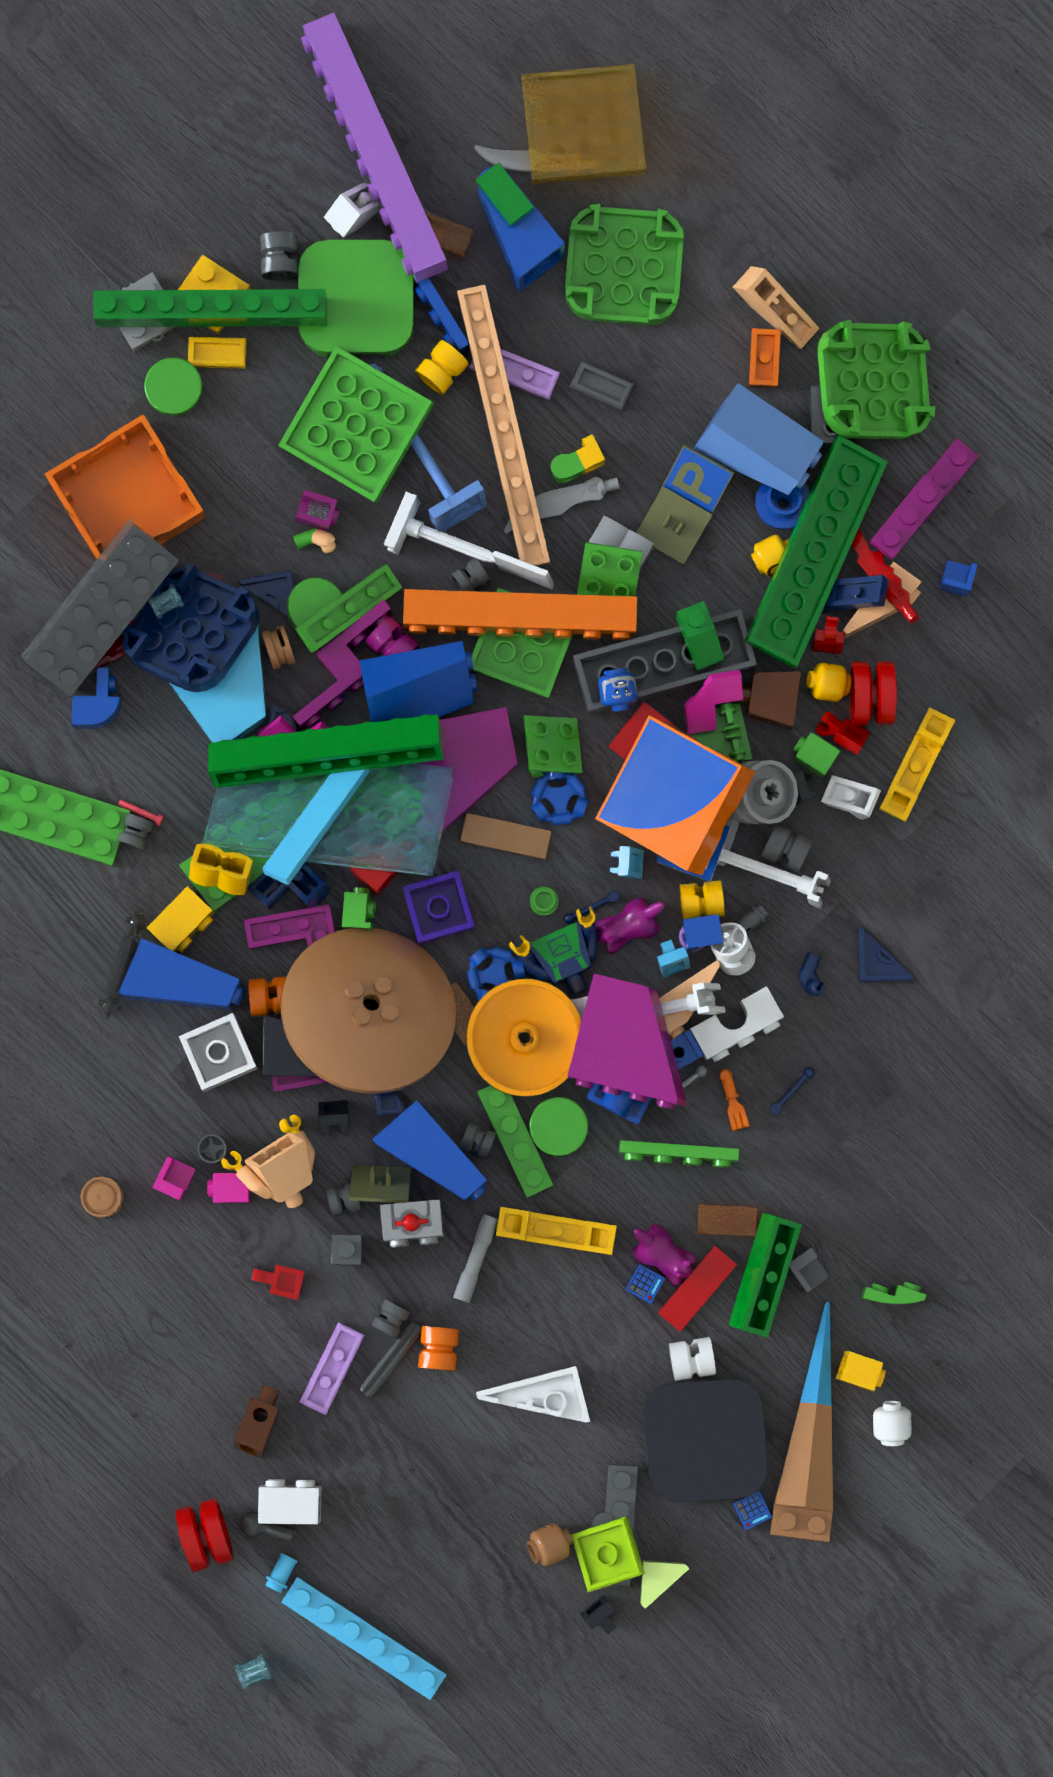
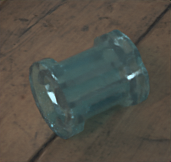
(166, 601)
(253, 1671)

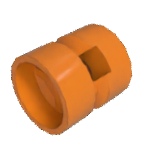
(260, 996)
(438, 1348)

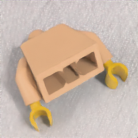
(279, 1168)

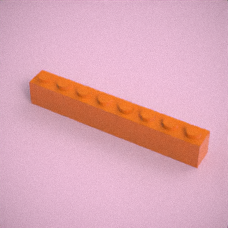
(519, 613)

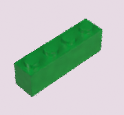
(765, 1275)

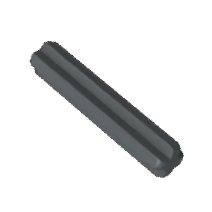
(391, 1359)

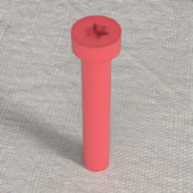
(139, 811)

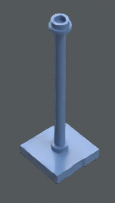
(457, 505)

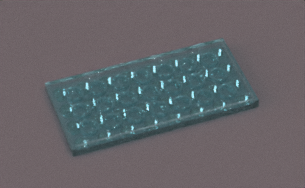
(385, 826)

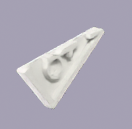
(550, 1393)

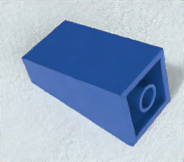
(528, 246)
(419, 682)
(174, 979)
(427, 1149)

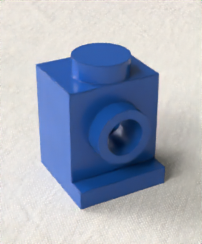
(690, 1047)

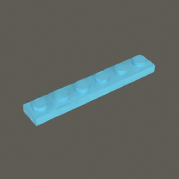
(364, 1638)

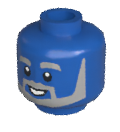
(617, 689)

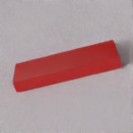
(697, 1288)

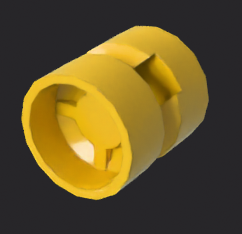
(444, 363)
(702, 900)

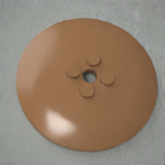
(361, 1046)

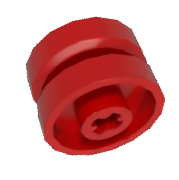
(875, 692)
(199, 1536)

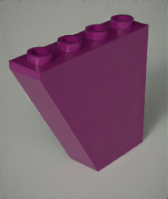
(481, 755)
(626, 1044)

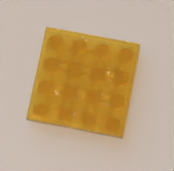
(583, 124)

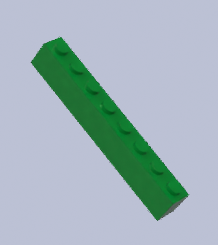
(210, 308)
(326, 751)

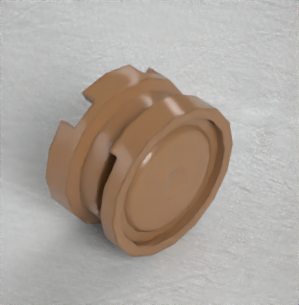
(275, 646)
(101, 1197)

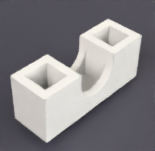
(760, 1013)

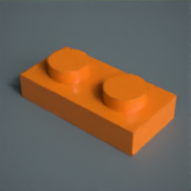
(764, 358)

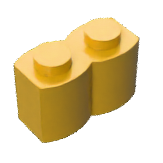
(222, 869)

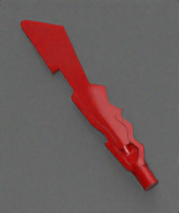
(873, 564)

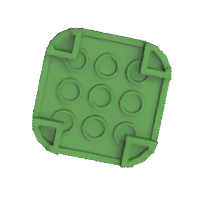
(624, 265)
(366, 297)
(874, 380)

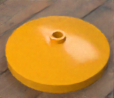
(515, 1009)

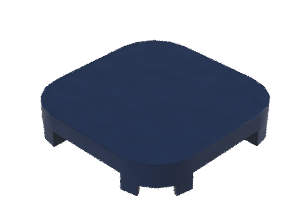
(195, 642)

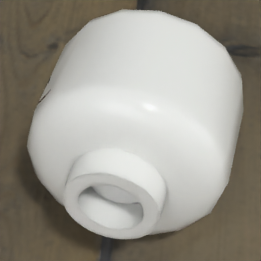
(892, 1423)

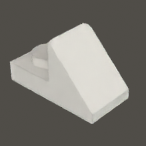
(851, 797)

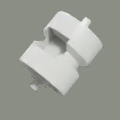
(735, 952)

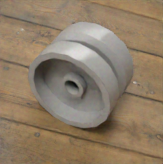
(769, 795)

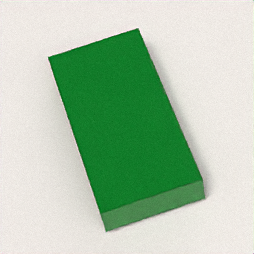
(504, 194)

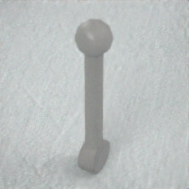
(701, 1071)

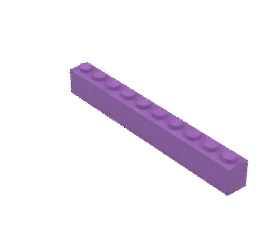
(375, 148)

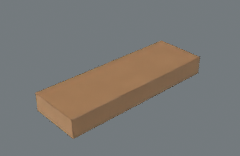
(505, 836)

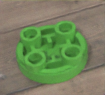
(173, 386)
(309, 598)
(558, 1126)

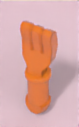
(736, 1111)

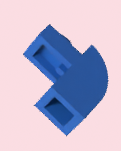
(97, 710)

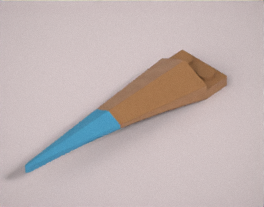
(806, 1484)

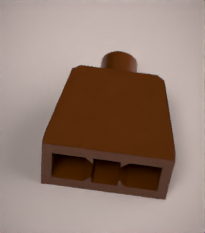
(773, 697)
(254, 1435)

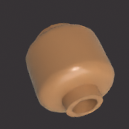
(549, 1544)

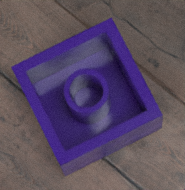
(438, 908)

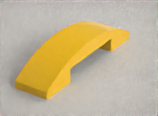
(916, 764)
(556, 1231)

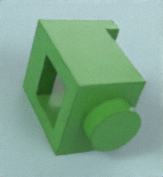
(358, 909)

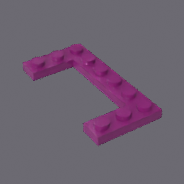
(284, 928)

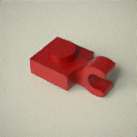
(828, 639)
(845, 734)
(283, 1281)

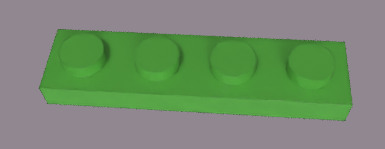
(348, 608)
(515, 1140)

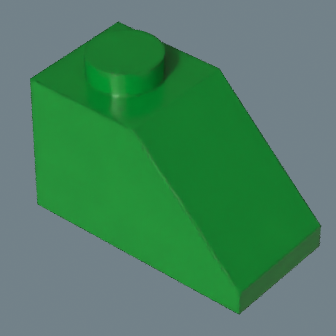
(700, 635)

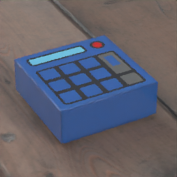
(645, 1283)
(752, 1510)

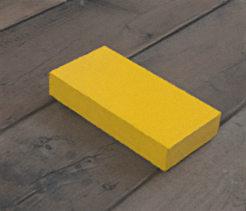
(217, 352)

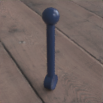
(612, 897)
(775, 1108)

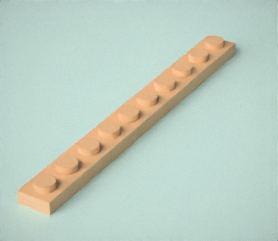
(503, 426)

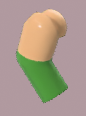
(317, 537)

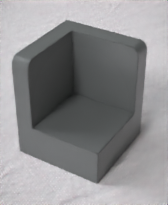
(808, 1270)

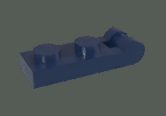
(857, 593)

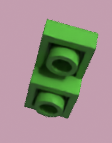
(902, 1294)

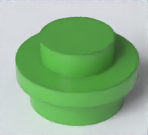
(544, 901)

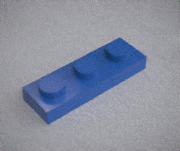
(441, 316)

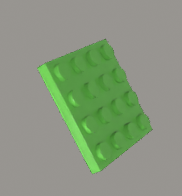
(356, 424)

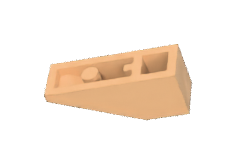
(775, 305)
(868, 616)
(677, 1020)

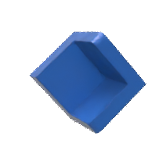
(958, 578)
(702, 932)

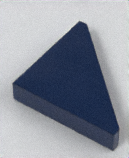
(271, 589)
(877, 963)

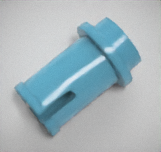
(281, 1573)

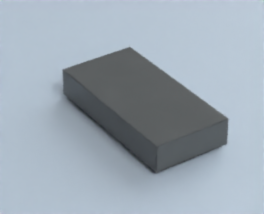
(601, 386)

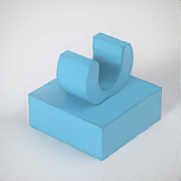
(629, 862)
(672, 960)

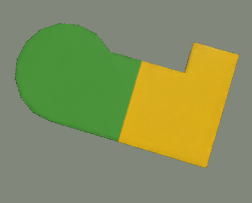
(572, 466)

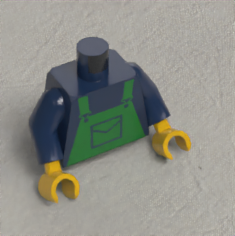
(562, 953)

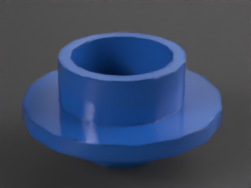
(775, 516)

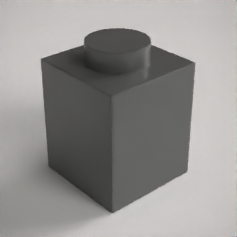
(347, 1249)

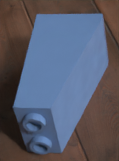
(760, 442)

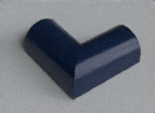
(305, 885)

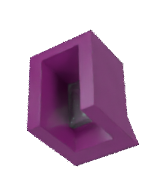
(317, 510)

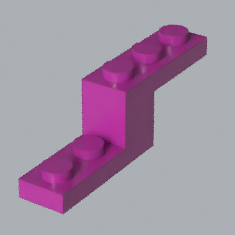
(924, 499)
(342, 666)

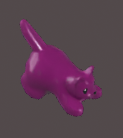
(634, 921)
(658, 1250)

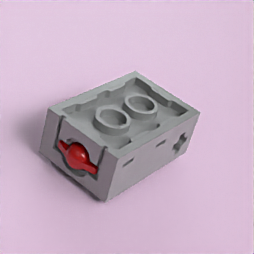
(412, 1222)

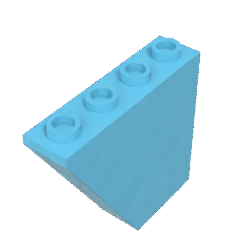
(237, 702)

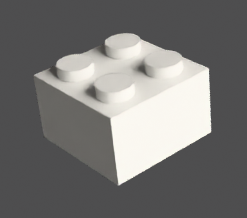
(218, 1052)
(289, 1503)

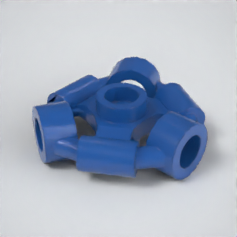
(559, 798)
(495, 972)

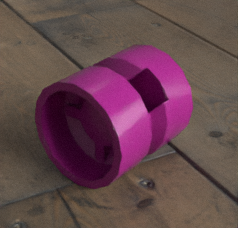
(389, 639)

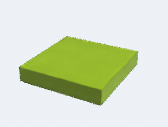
(607, 1554)

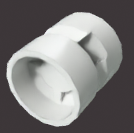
(692, 1358)

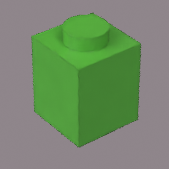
(815, 754)

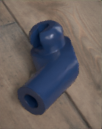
(808, 977)

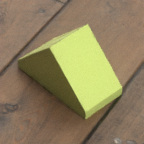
(658, 1578)

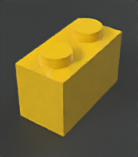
(181, 921)
(860, 1371)

